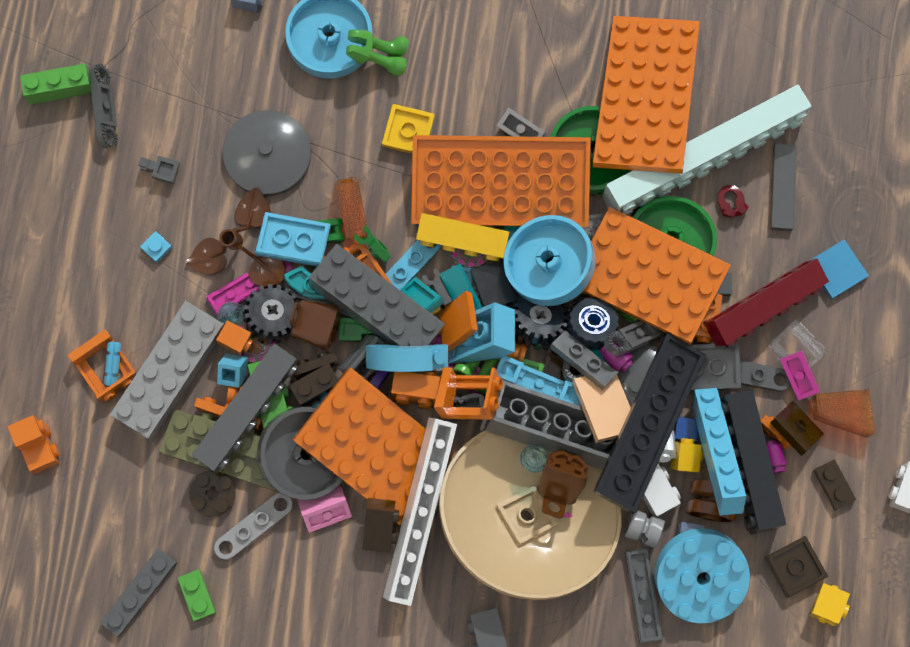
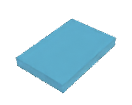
(293, 239)

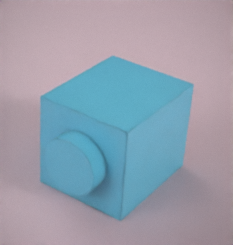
(232, 370)

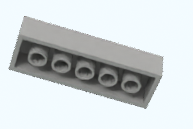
(168, 371)

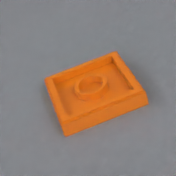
(458, 320)

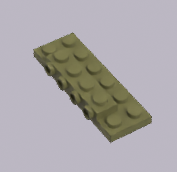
(188, 431)

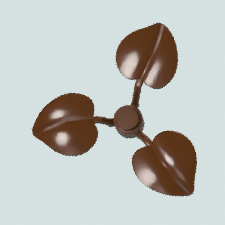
(209, 253)

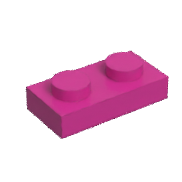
(800, 375)

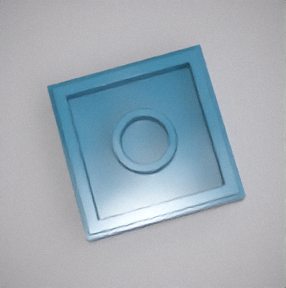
(841, 269)

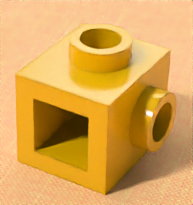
(687, 456)

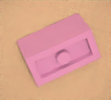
(325, 510)

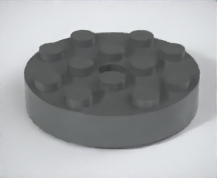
(281, 461)

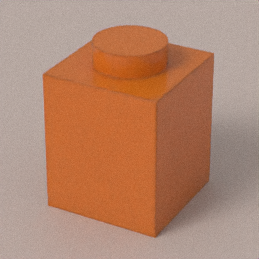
(235, 338)

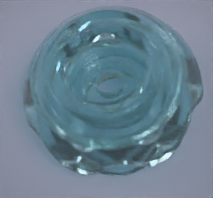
(230, 311)
(536, 452)

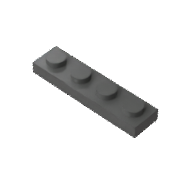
(138, 592)

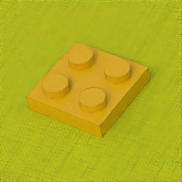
(403, 124)

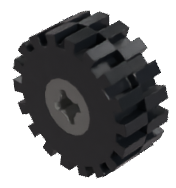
(265, 323)
(542, 330)

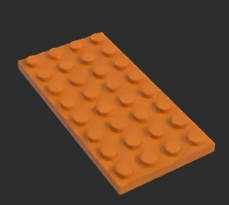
(647, 94)
(500, 178)

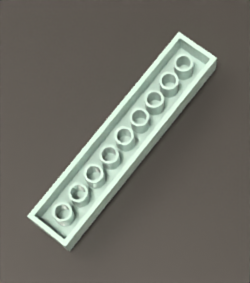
(712, 150)

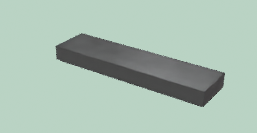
(783, 187)
(643, 596)

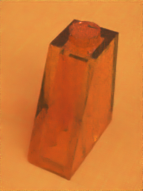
(351, 206)
(845, 411)

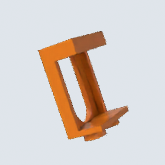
(90, 348)
(451, 382)

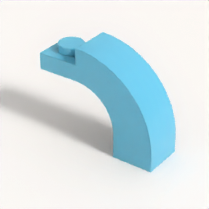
(406, 358)

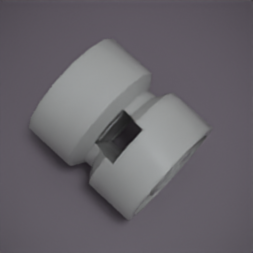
(644, 528)

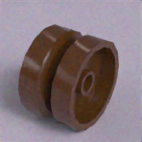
(705, 506)

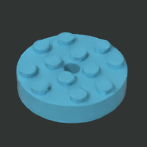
(307, 38)
(564, 275)
(696, 553)

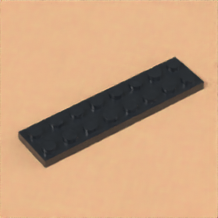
(649, 423)

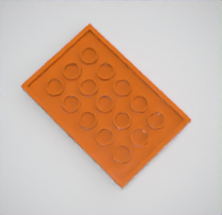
(653, 275)
(365, 440)

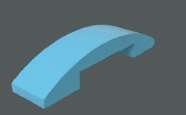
(519, 374)

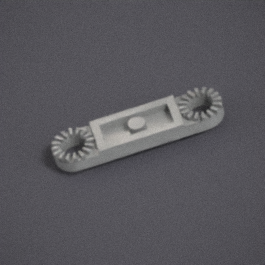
(253, 526)

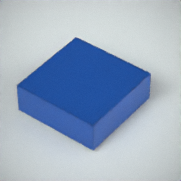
(686, 429)

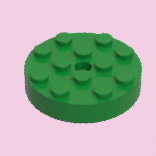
(584, 123)
(681, 220)

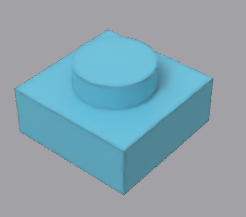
(156, 247)

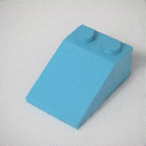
(492, 340)

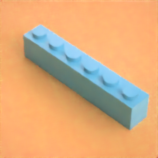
(718, 452)

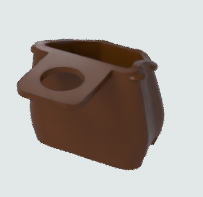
(315, 323)
(562, 481)

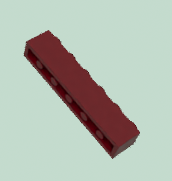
(766, 302)

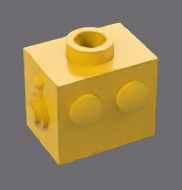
(830, 605)

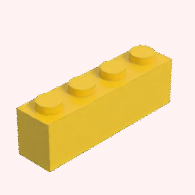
(462, 235)

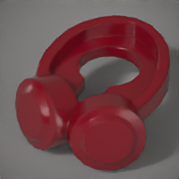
(741, 206)

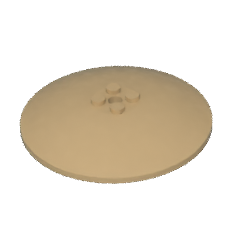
(514, 556)

